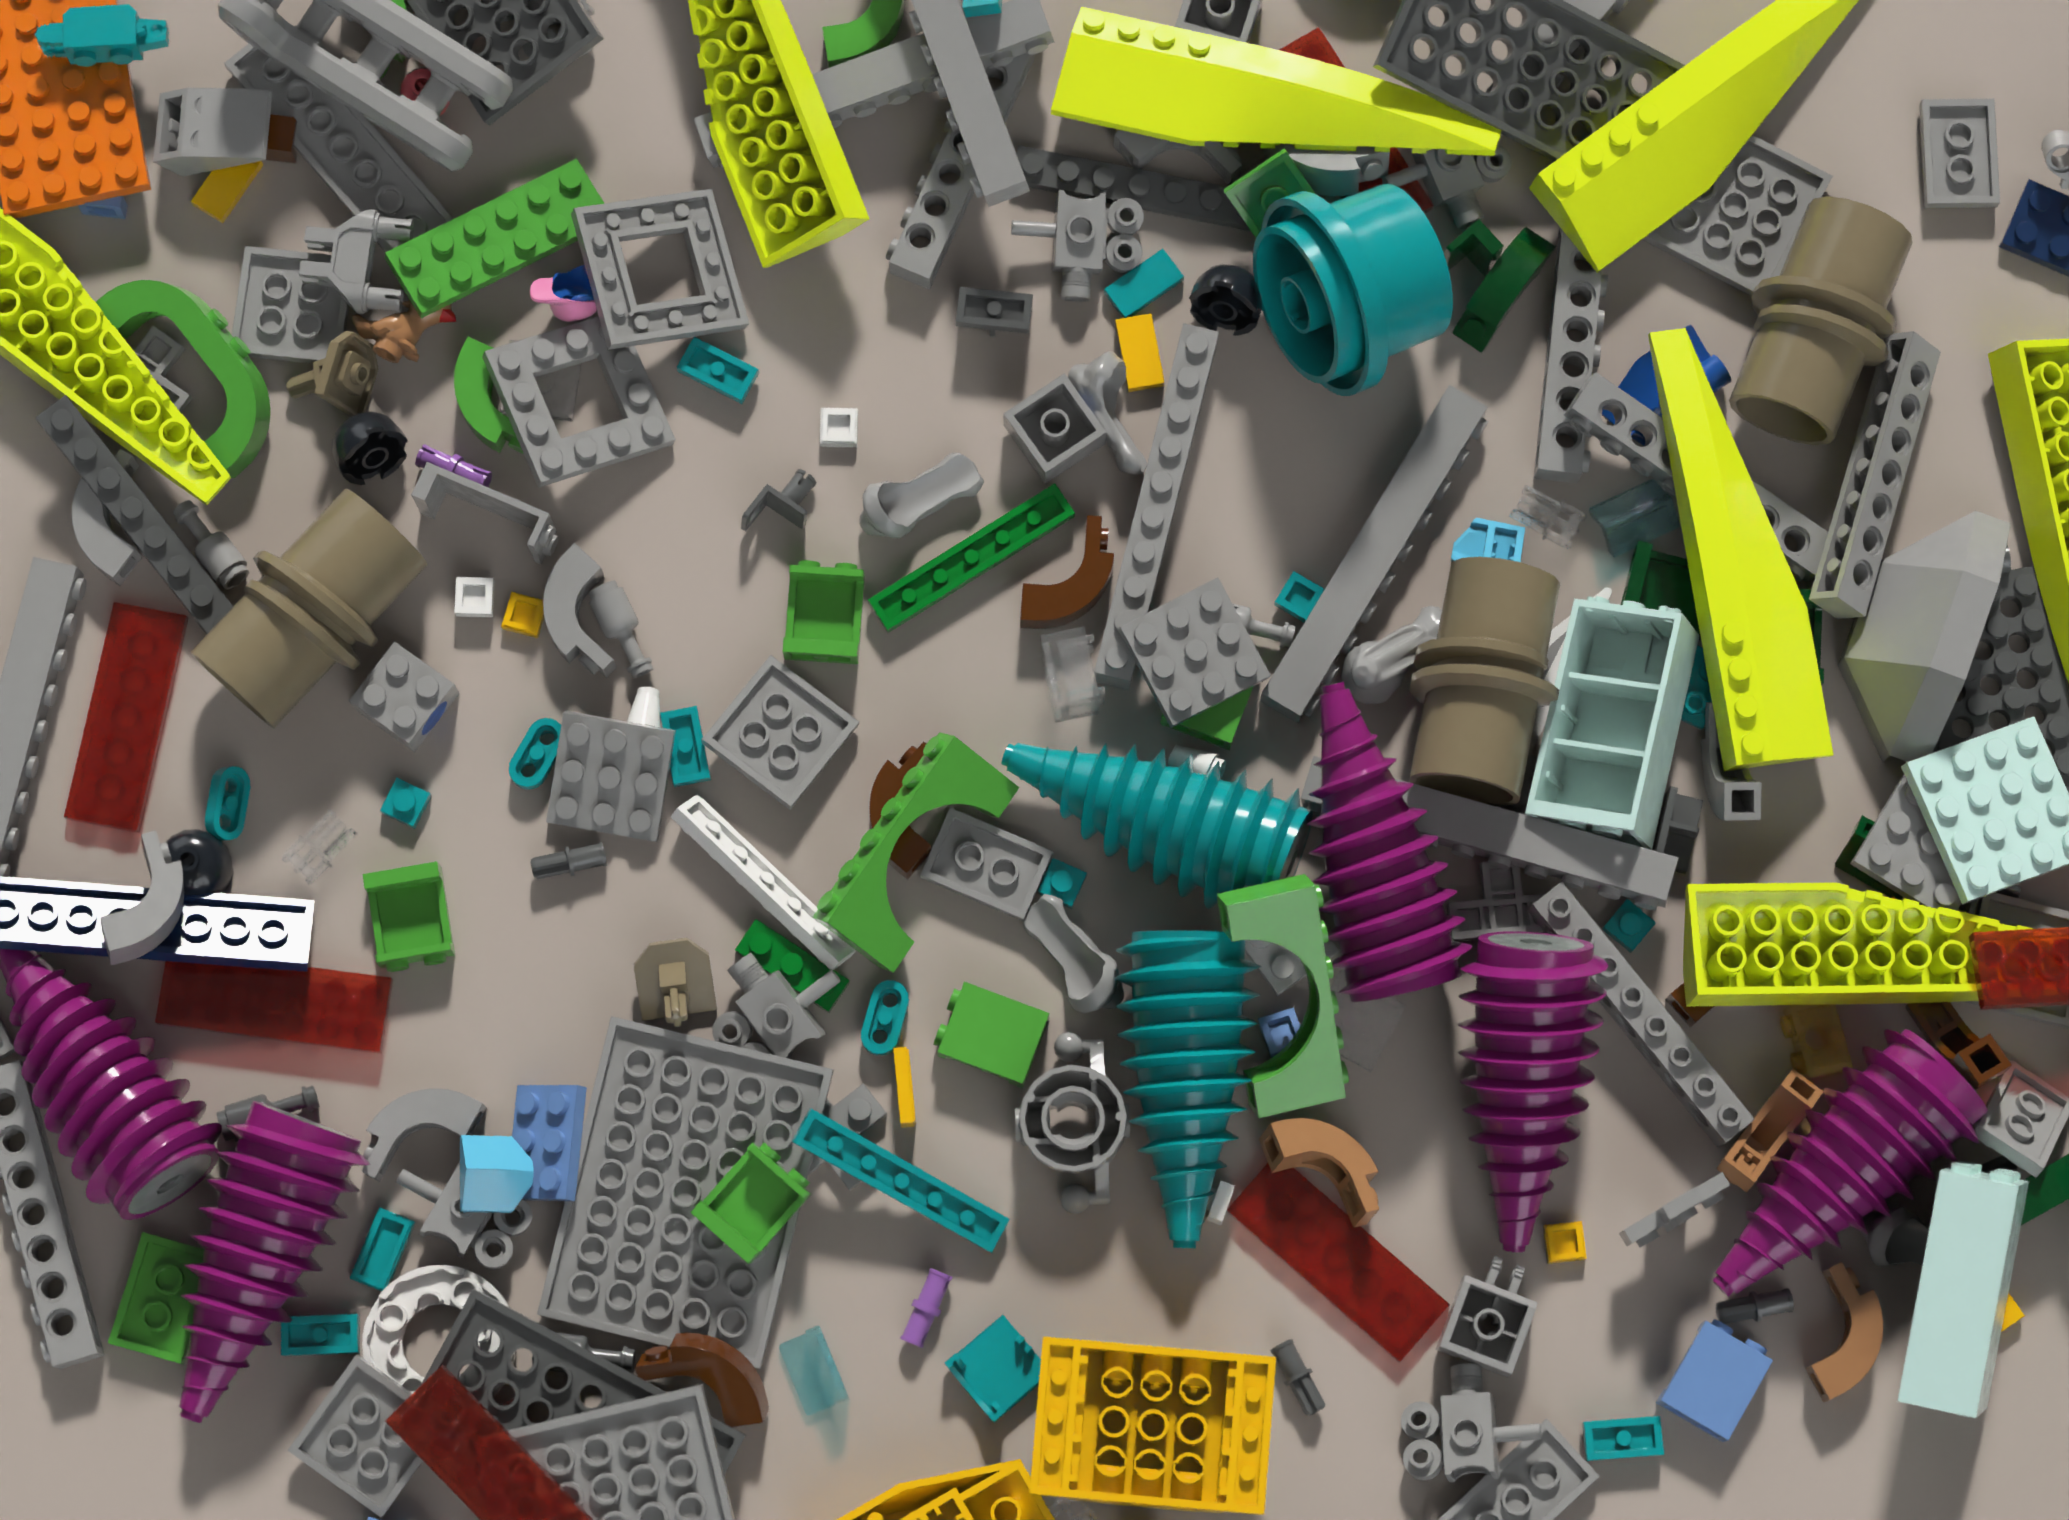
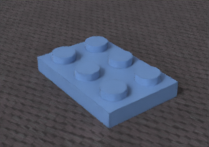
(550, 1132)

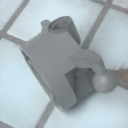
(1083, 1089)

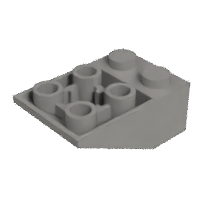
(211, 128)

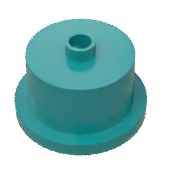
(1350, 283)

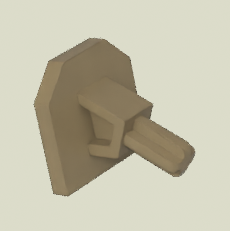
(343, 376)
(674, 981)

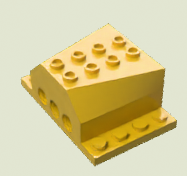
(1153, 1426)

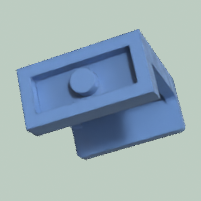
(1716, 1380)

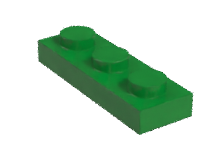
(794, 963)

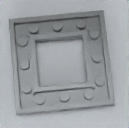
(623, 321)
(557, 459)

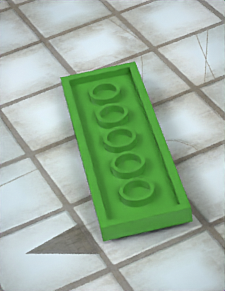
(492, 239)

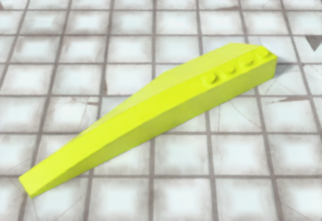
(1236, 92)
(773, 129)
(1681, 132)
(73, 350)
(2034, 412)
(1743, 590)
(1823, 947)

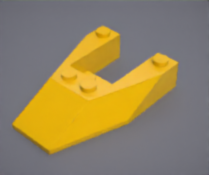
(971, 1494)

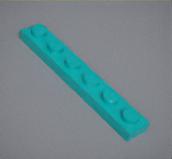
(900, 1180)

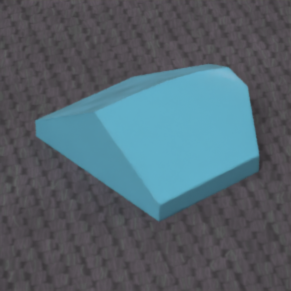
(1491, 540)
(493, 1173)

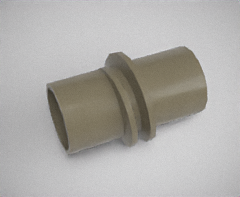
(1821, 320)
(310, 607)
(1484, 679)

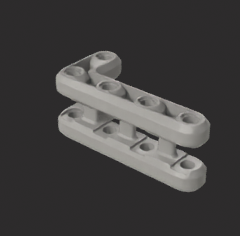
(359, 83)

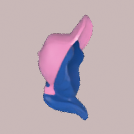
(567, 294)

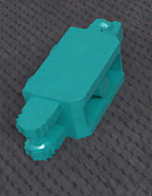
(102, 35)

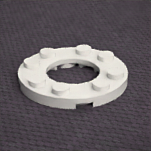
(403, 1300)

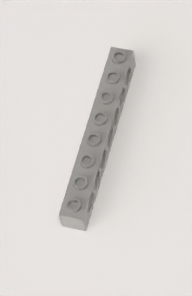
(923, 264)
(1632, 415)
(1552, 460)
(1875, 476)
(1648, 1022)
(84, 1340)

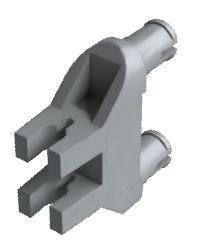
(353, 257)

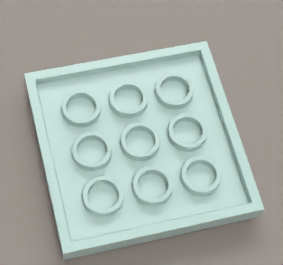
(1994, 808)

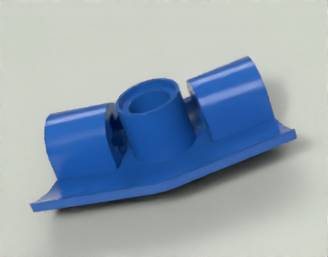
(1642, 385)

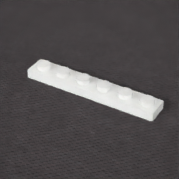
(760, 879)

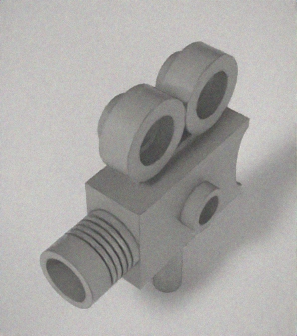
(1454, 180)
(1081, 239)
(772, 1010)
(465, 1228)
(1465, 1430)

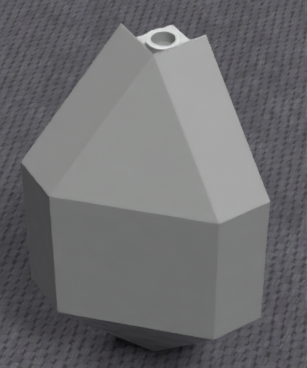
(1922, 633)

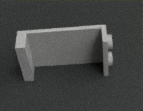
(436, 482)

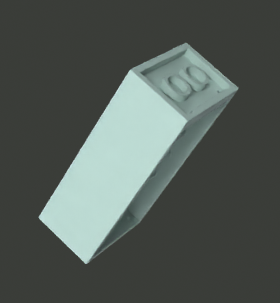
(1614, 719)
(1963, 1289)

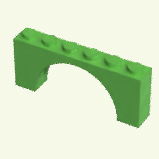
(858, 902)
(1310, 1064)

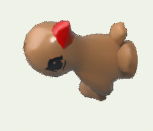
(400, 332)

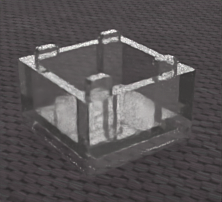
(1070, 674)

